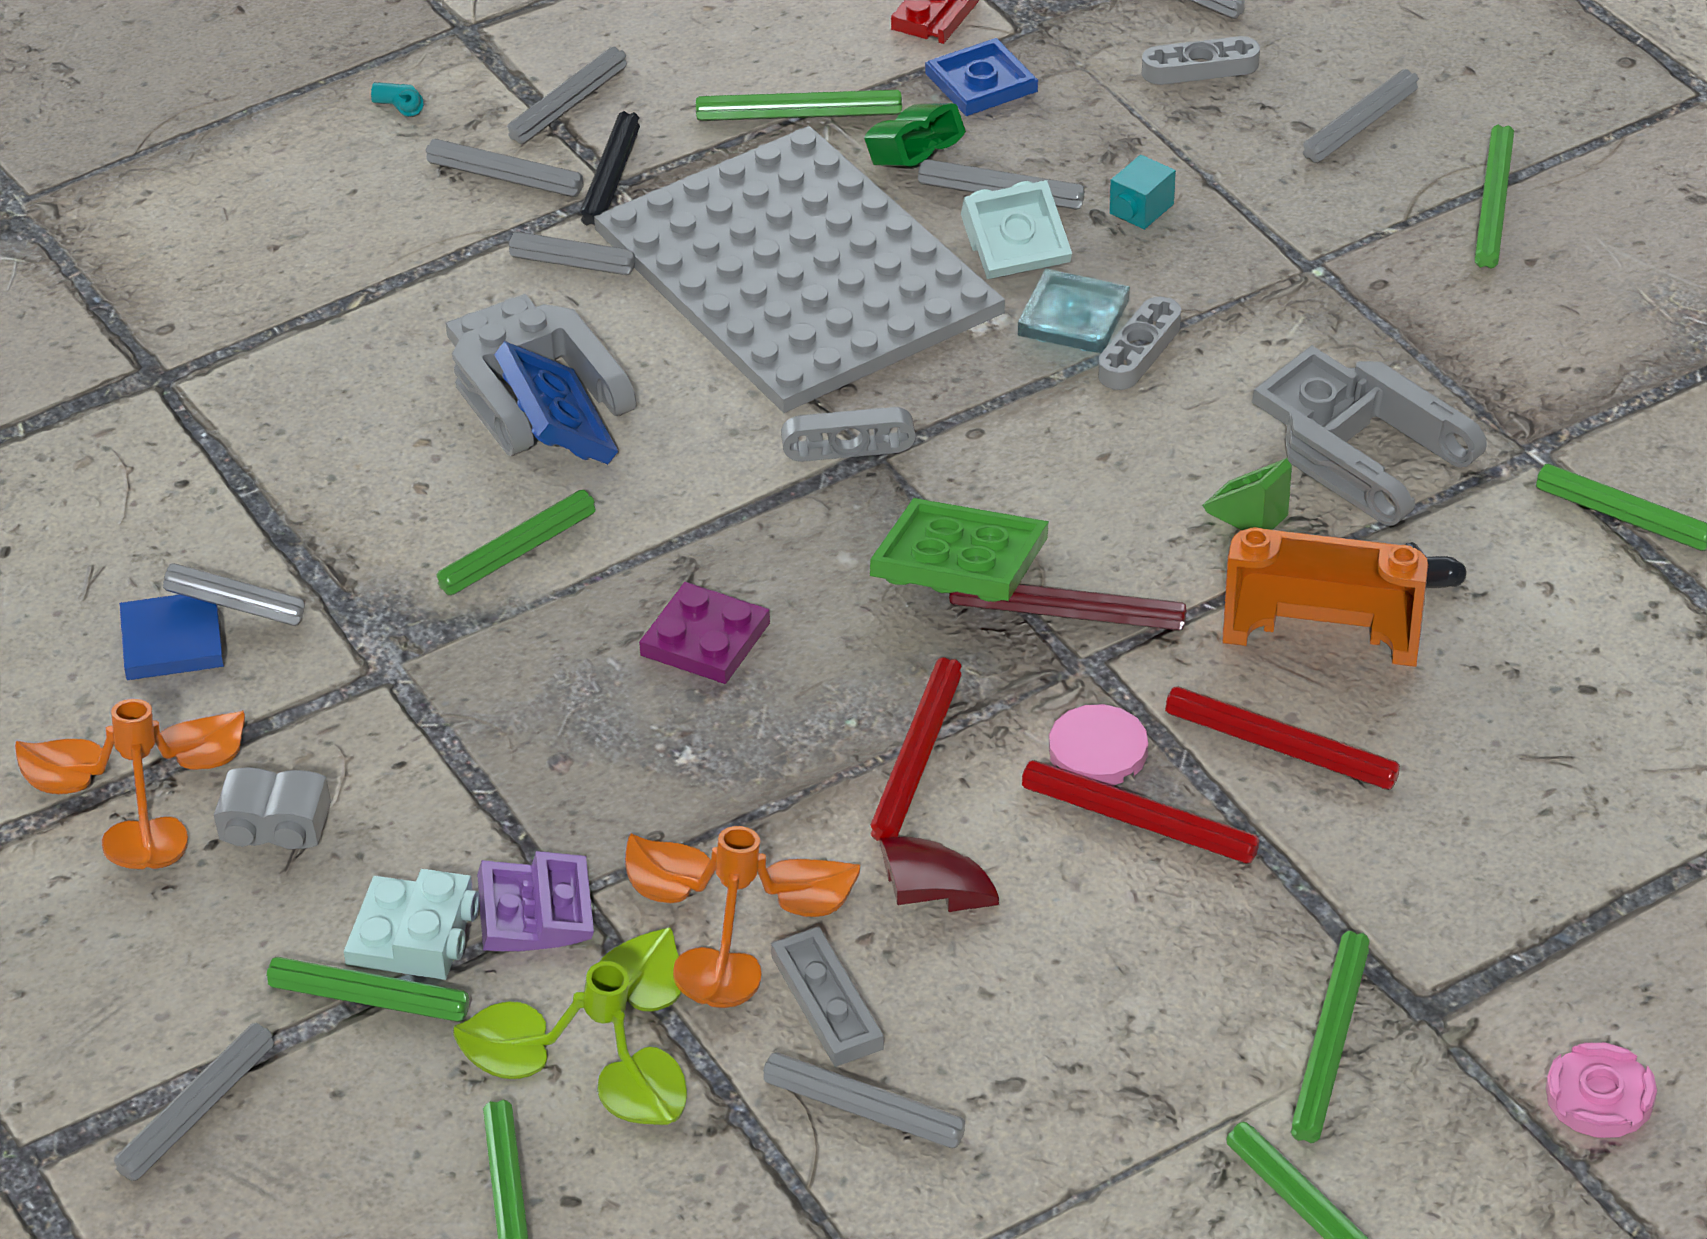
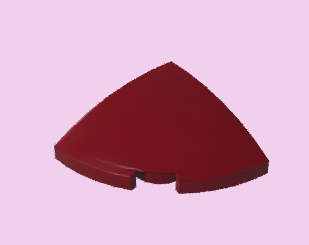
(930, 872)

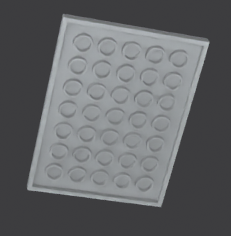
(799, 267)

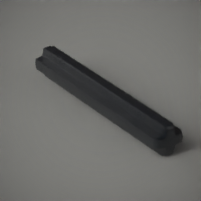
(610, 167)

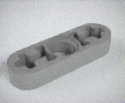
(1176, 61)
(1140, 326)
(832, 423)

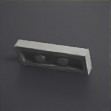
(827, 996)

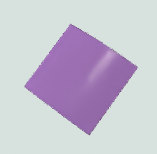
(535, 903)

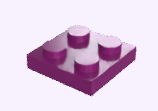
(704, 632)

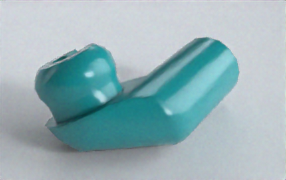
(402, 96)

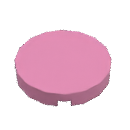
(1099, 743)
(1601, 1090)

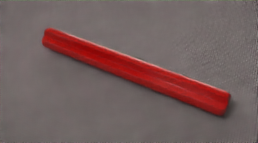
(1283, 738)
(916, 749)
(1140, 812)

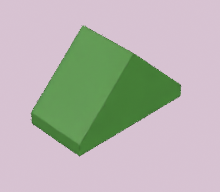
(1254, 498)

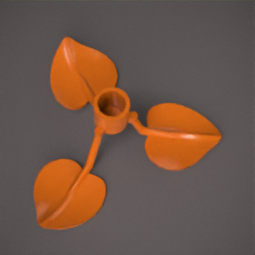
(68, 764)
(671, 870)

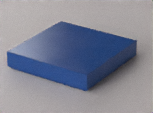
(981, 76)
(169, 636)

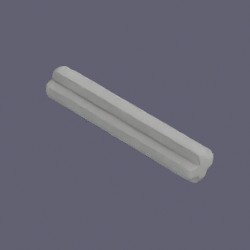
(571, 253)
(233, 594)

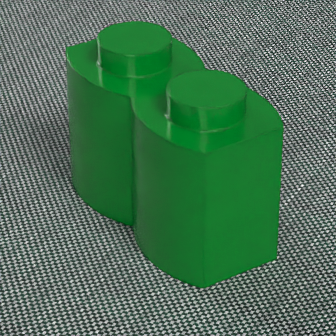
(914, 134)

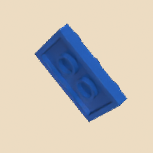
(555, 403)

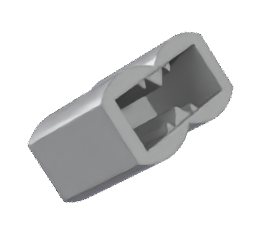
(272, 808)

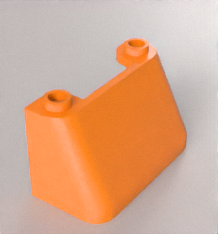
(1326, 582)

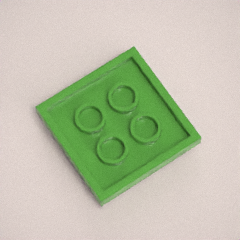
(959, 549)

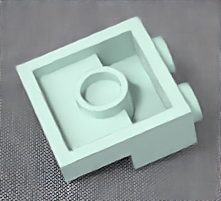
(1015, 229)
(413, 924)

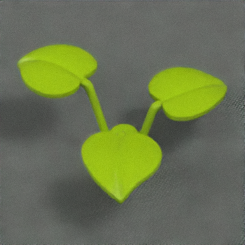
(638, 1089)

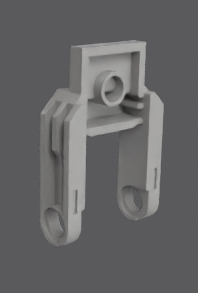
(544, 331)
(1332, 403)

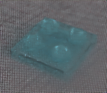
(1073, 311)

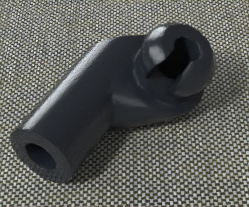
(1443, 570)

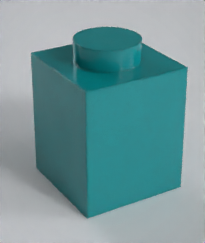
(1142, 191)

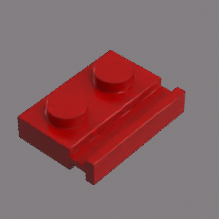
(931, 17)

